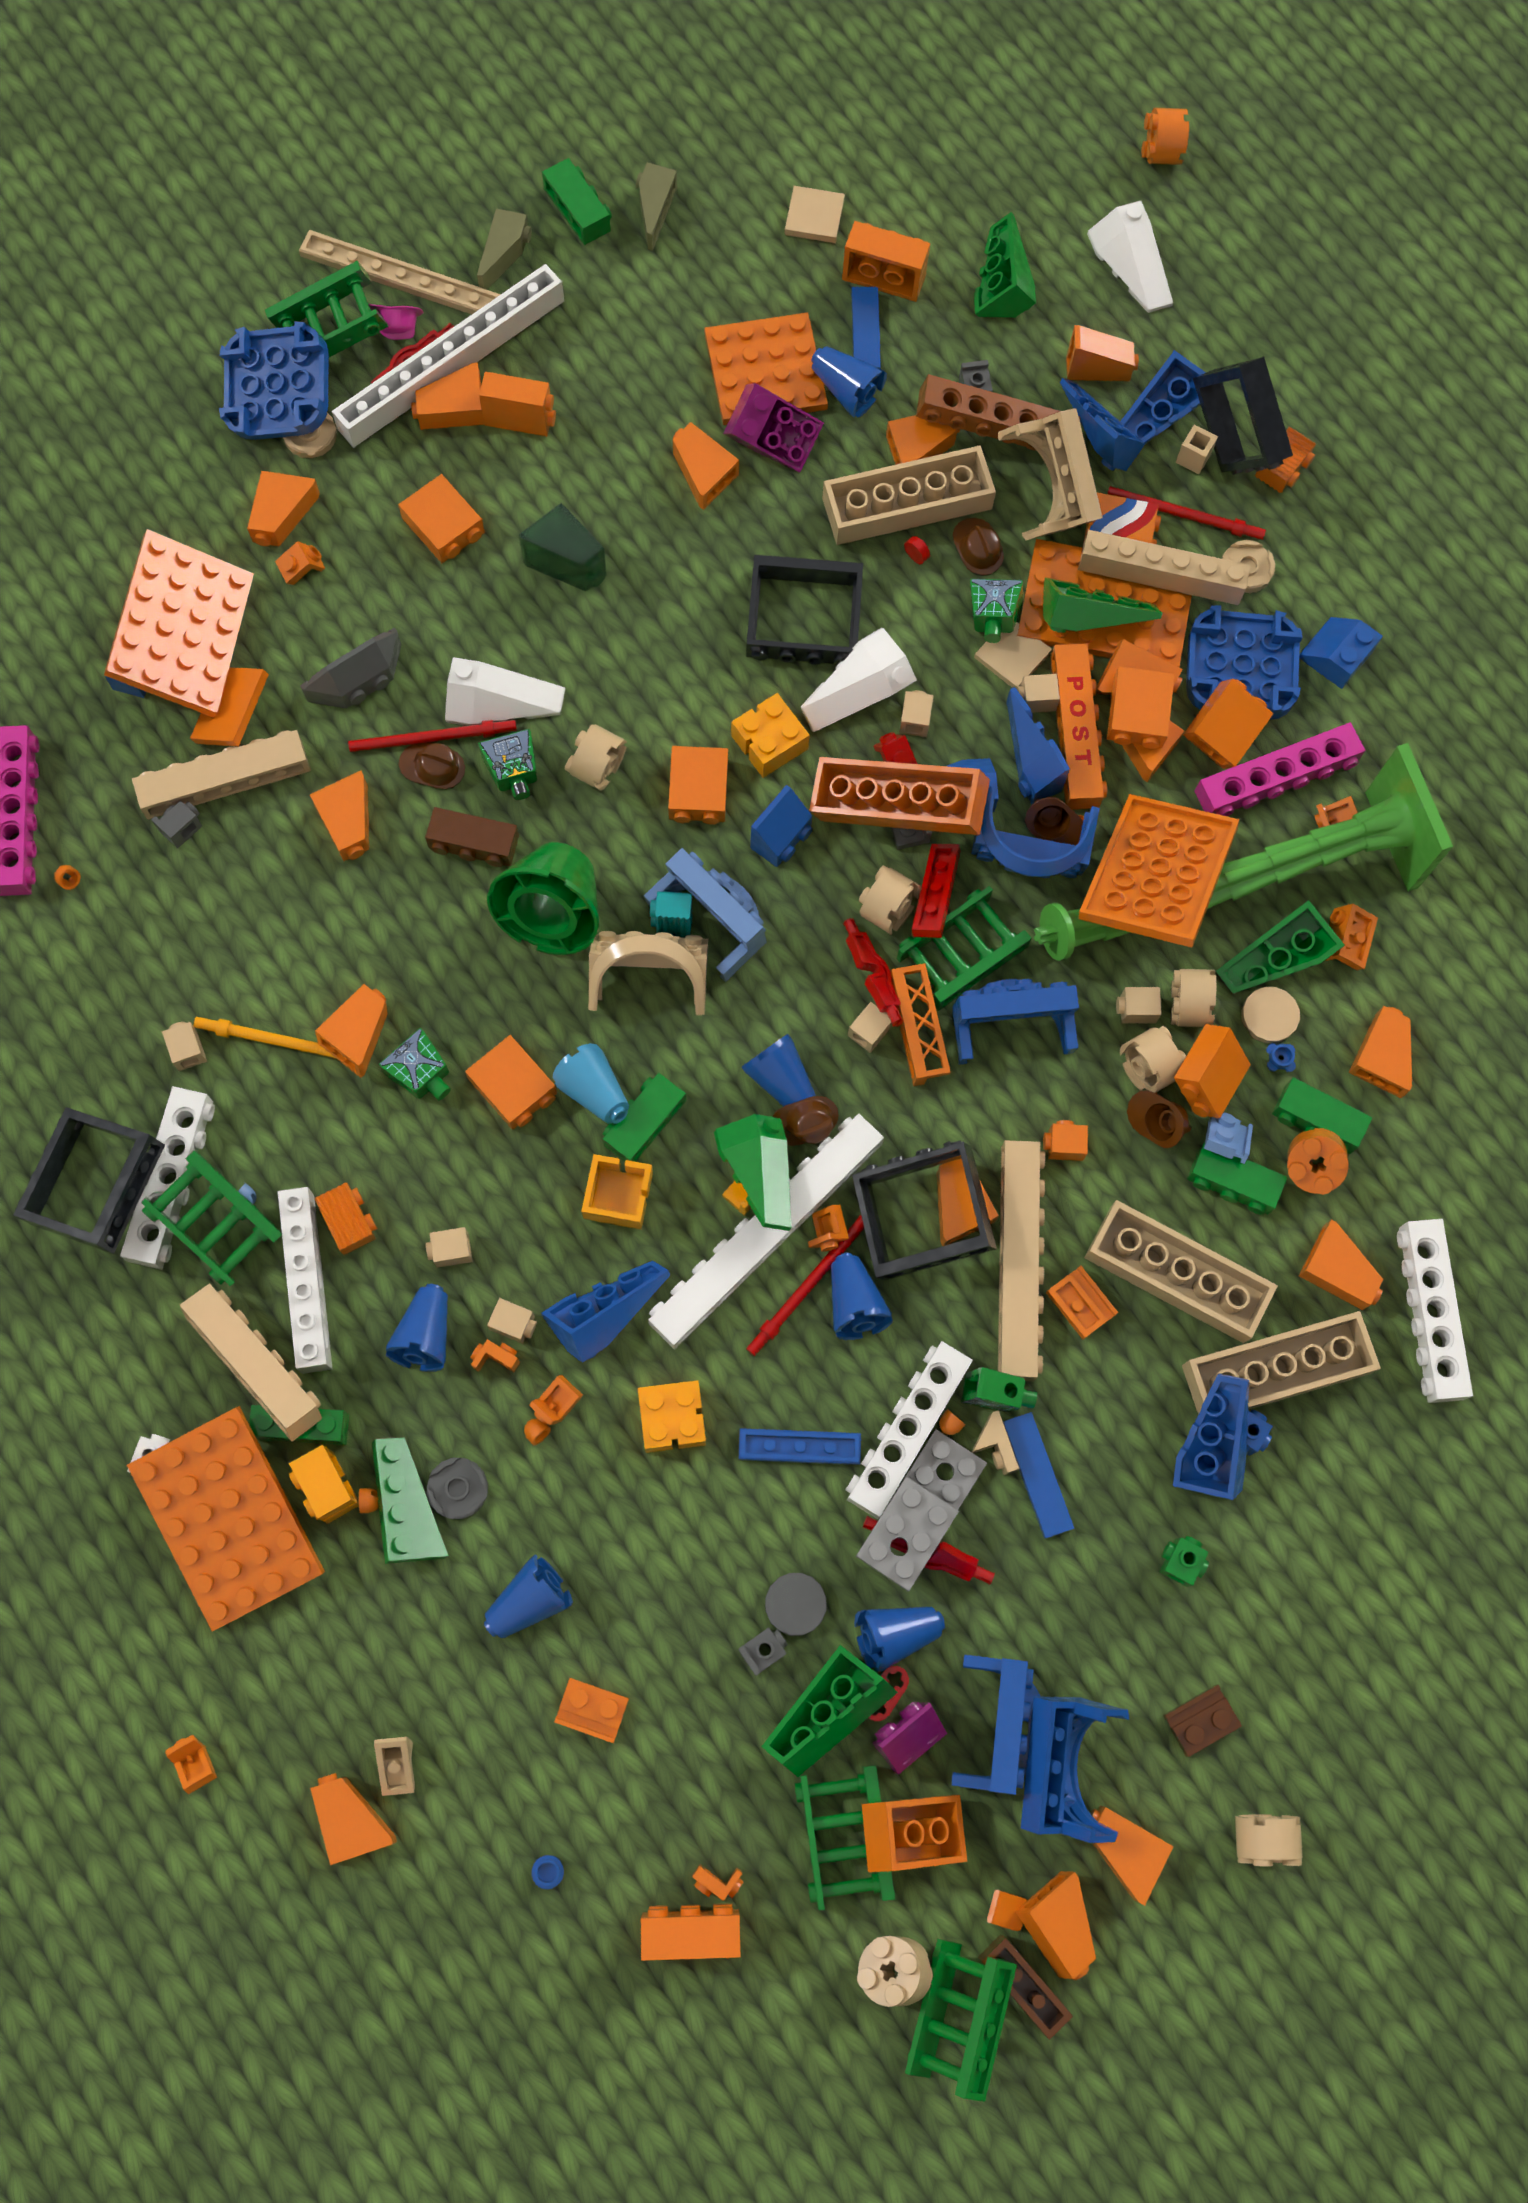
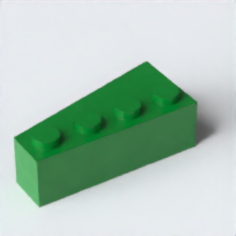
(827, 1711)

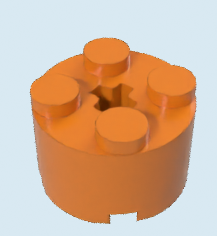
(1165, 136)
(1323, 1176)

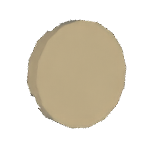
(314, 443)
(1261, 563)
(1270, 1015)

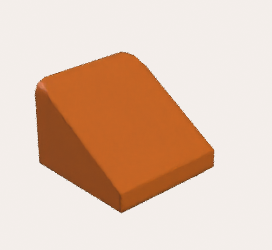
(1003, 1910)

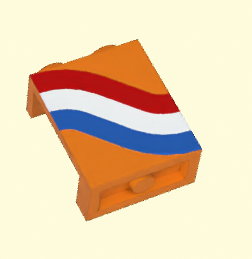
(1126, 518)

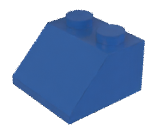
(1340, 649)
(781, 827)

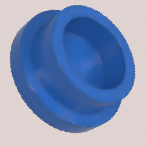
(547, 1872)

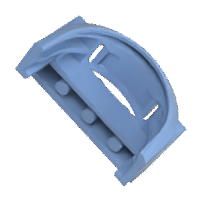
(723, 899)

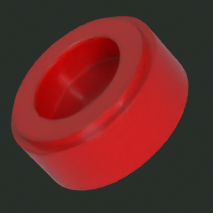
(917, 550)

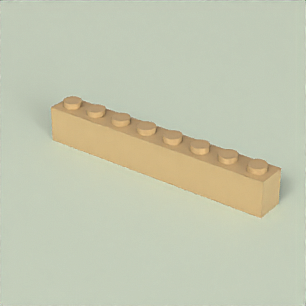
(1020, 1259)

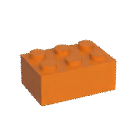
(885, 261)
(914, 1833)
(690, 1933)

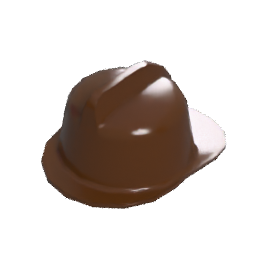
(978, 546)
(432, 765)
(1053, 821)
(1158, 1118)
(808, 1120)

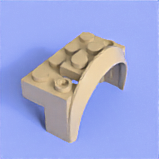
(1065, 455)
(652, 951)

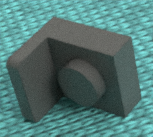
(910, 837)

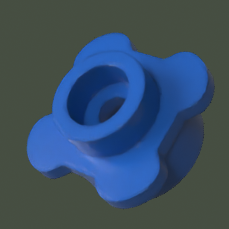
(1284, 1050)

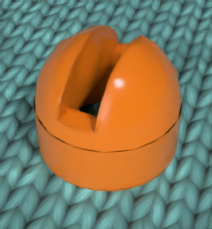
(73, 880)
(950, 1423)
(536, 1431)
(368, 1500)

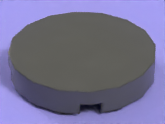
(457, 1488)
(795, 1604)

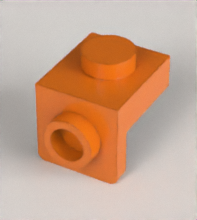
(299, 561)
(1335, 812)
(829, 1228)
(503, 1355)
(556, 1401)
(191, 1763)
(709, 1883)

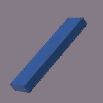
(866, 324)
(800, 1446)
(1038, 1475)

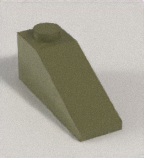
(656, 192)
(503, 246)

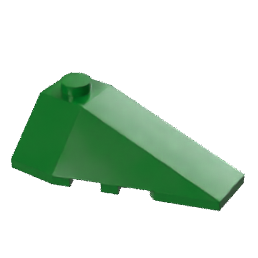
(1006, 278)
(1077, 610)
(1288, 947)
(760, 1163)

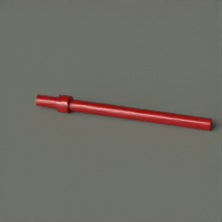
(1236, 527)
(487, 729)
(770, 1328)

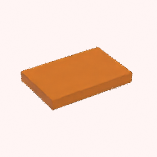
(235, 710)

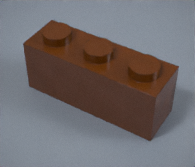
(472, 837)
(1030, 1990)

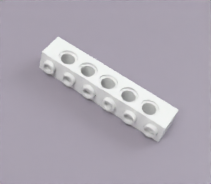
(180, 1105)
(304, 1280)
(1442, 1295)
(954, 1366)

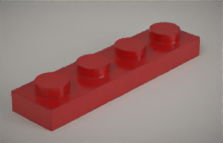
(936, 890)

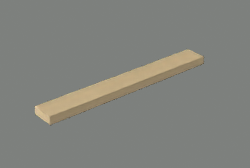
(396, 273)

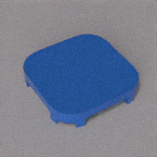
(275, 382)
(1248, 648)

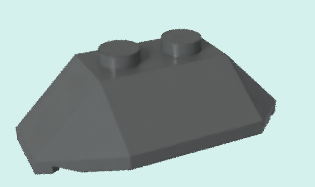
(356, 673)

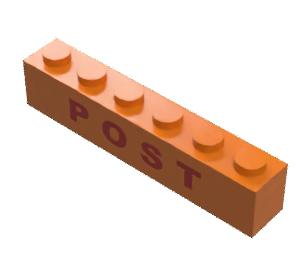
(1077, 726)

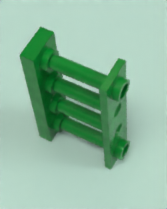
(330, 292)
(989, 959)
(219, 1188)
(864, 1783)
(986, 2025)

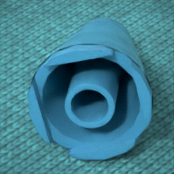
(592, 1083)

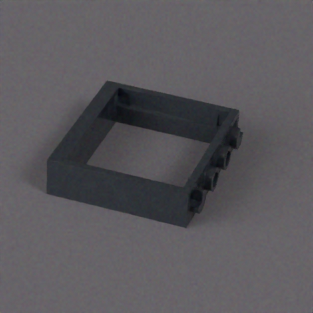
(1262, 409)
(803, 571)
(899, 1167)
(124, 1194)

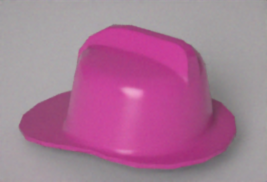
(400, 320)

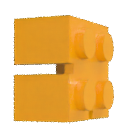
(774, 735)
(617, 1195)
(670, 1414)
(320, 1479)

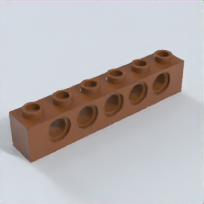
(986, 405)

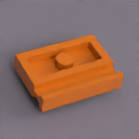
(1081, 1302)
(591, 1710)

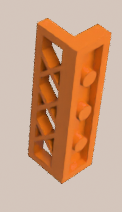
(910, 1031)

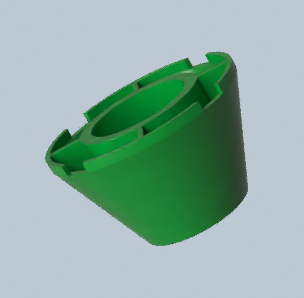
(548, 900)

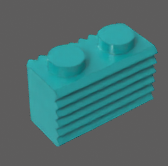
(672, 913)

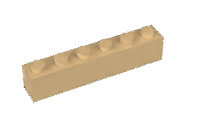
(1164, 567)
(221, 773)
(252, 1362)

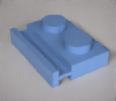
(1228, 1137)

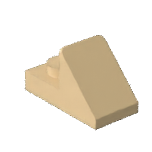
(995, 1436)
(395, 1765)

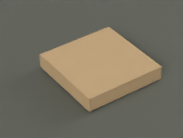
(814, 214)
(1013, 656)

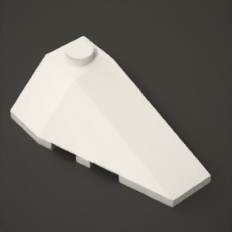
(1130, 249)
(866, 676)
(492, 693)

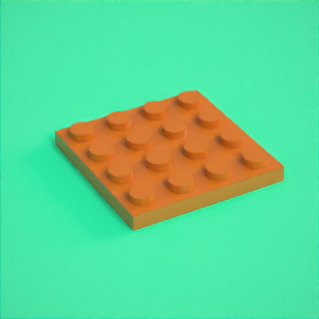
(767, 353)

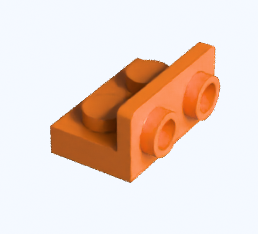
(1356, 931)

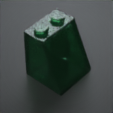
(564, 550)

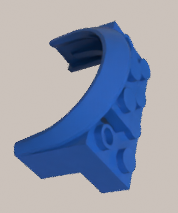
(1034, 855)
(1016, 1000)
(1014, 1707)
(1051, 1784)

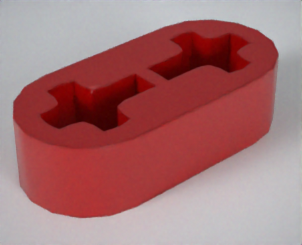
(889, 1705)

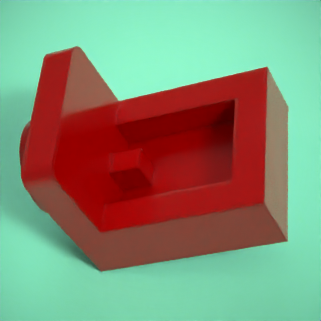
(895, 749)

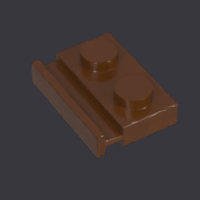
(1202, 1720)

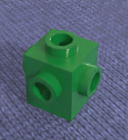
(1175, 1566)

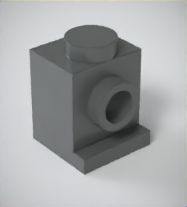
(976, 375)
(178, 823)
(751, 1653)

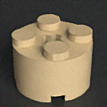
(596, 756)
(889, 899)
(1193, 997)
(1152, 1059)
(1268, 1839)
(877, 1973)

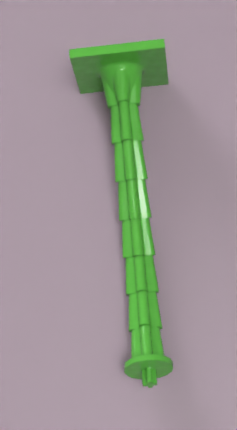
(1398, 820)

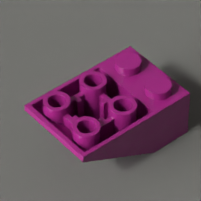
(773, 427)
(909, 1737)

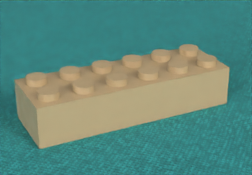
(908, 495)
(1181, 1272)
(1289, 1361)

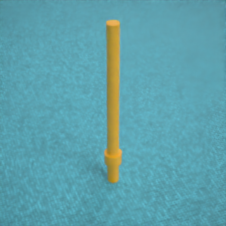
(225, 1029)

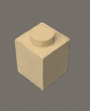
(1196, 449)
(1040, 692)
(916, 713)
(1139, 1005)
(870, 1027)
(184, 1045)
(449, 1247)
(512, 1321)

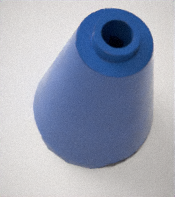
(848, 379)
(781, 1072)
(856, 1300)
(422, 1331)
(527, 1599)
(896, 1633)

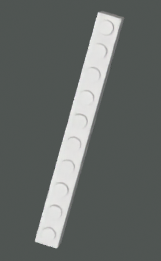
(453, 350)
(752, 1243)

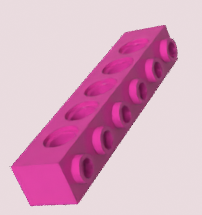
(1340, 741)
(14, 742)

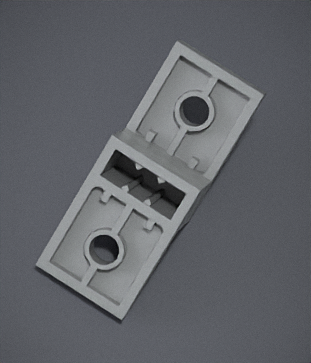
(921, 1510)

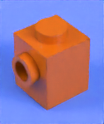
(1066, 1141)

